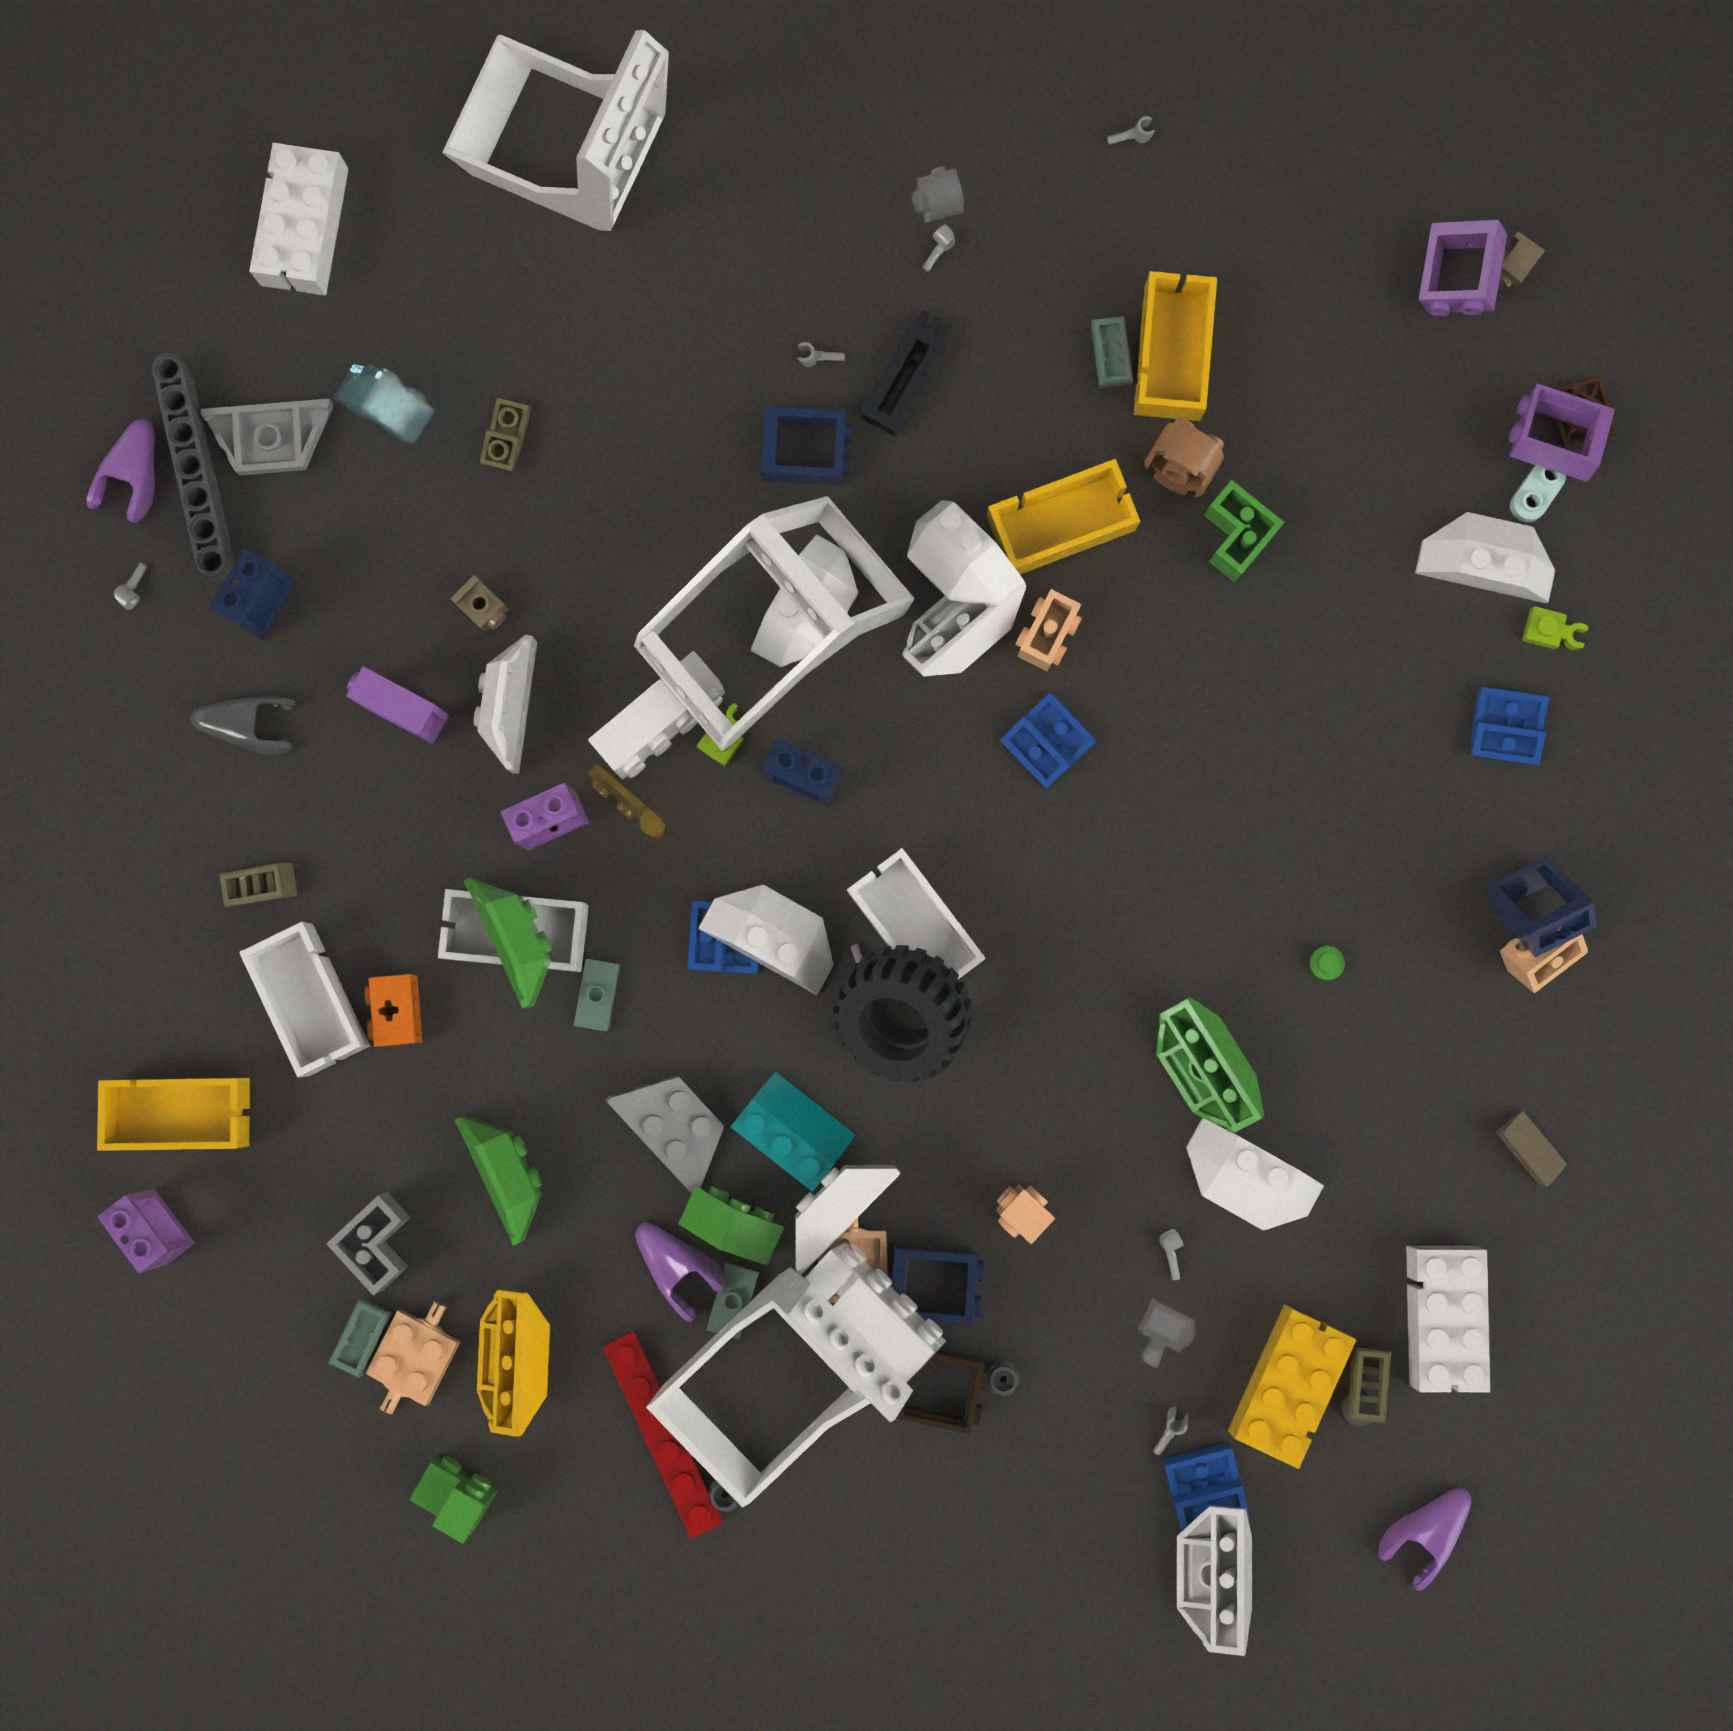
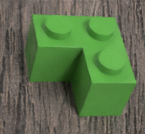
(1248, 527)
(731, 1224)
(453, 1497)

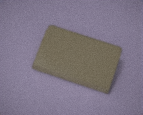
(1531, 1149)

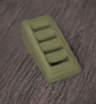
(279, 879)
(1356, 1383)

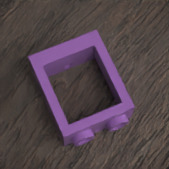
(1460, 235)
(1568, 408)
(396, 704)
(532, 819)
(152, 1230)

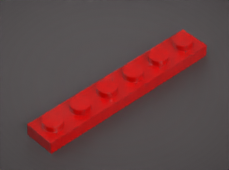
(672, 1459)

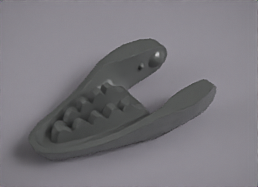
(235, 722)

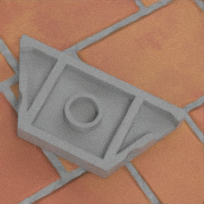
(270, 434)
(672, 1126)

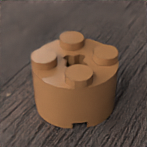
(1185, 458)

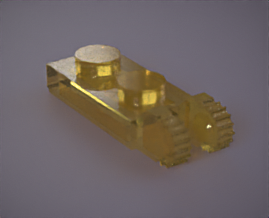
(628, 804)

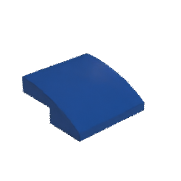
(1509, 725)
(1048, 740)
(711, 954)
(1203, 1480)

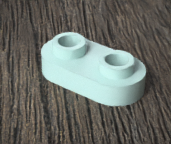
(1540, 490)

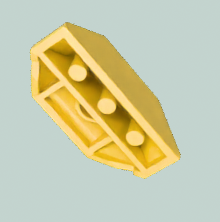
(512, 1361)

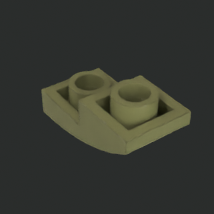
(506, 434)

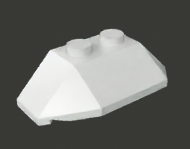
(1489, 556)
(962, 557)
(785, 631)
(958, 633)
(506, 701)
(773, 934)
(1248, 1178)
(836, 1207)
(1217, 1578)

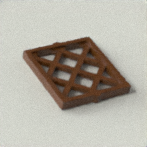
(1574, 387)

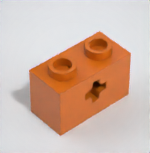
(402, 1026)

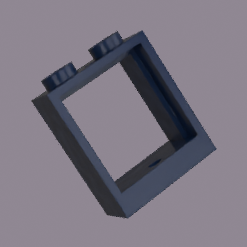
(799, 474)
(255, 580)
(810, 778)
(1542, 933)
(974, 1273)

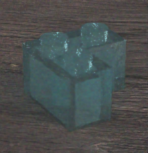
(382, 399)

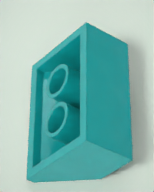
(793, 1131)

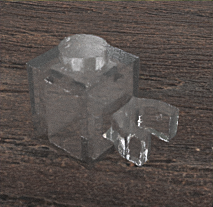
(938, 194)
(1165, 1328)

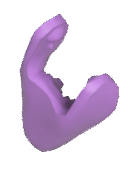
(132, 462)
(671, 1260)
(1434, 1527)

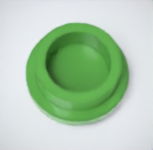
(1327, 963)

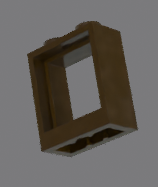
(972, 1410)

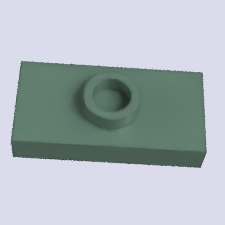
(1111, 352)
(597, 995)
(739, 1292)
(360, 1337)

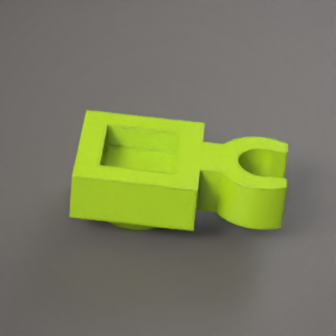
(1549, 629)
(711, 749)

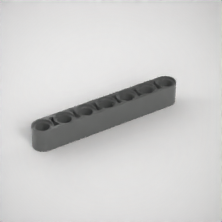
(183, 456)

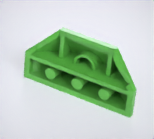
(515, 938)
(1208, 1066)
(504, 1173)

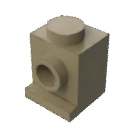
(1518, 260)
(470, 595)

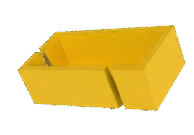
(1175, 346)
(1063, 517)
(173, 1114)
(1291, 1386)

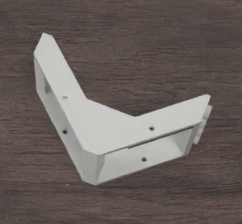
(614, 144)
(800, 585)
(830, 1336)

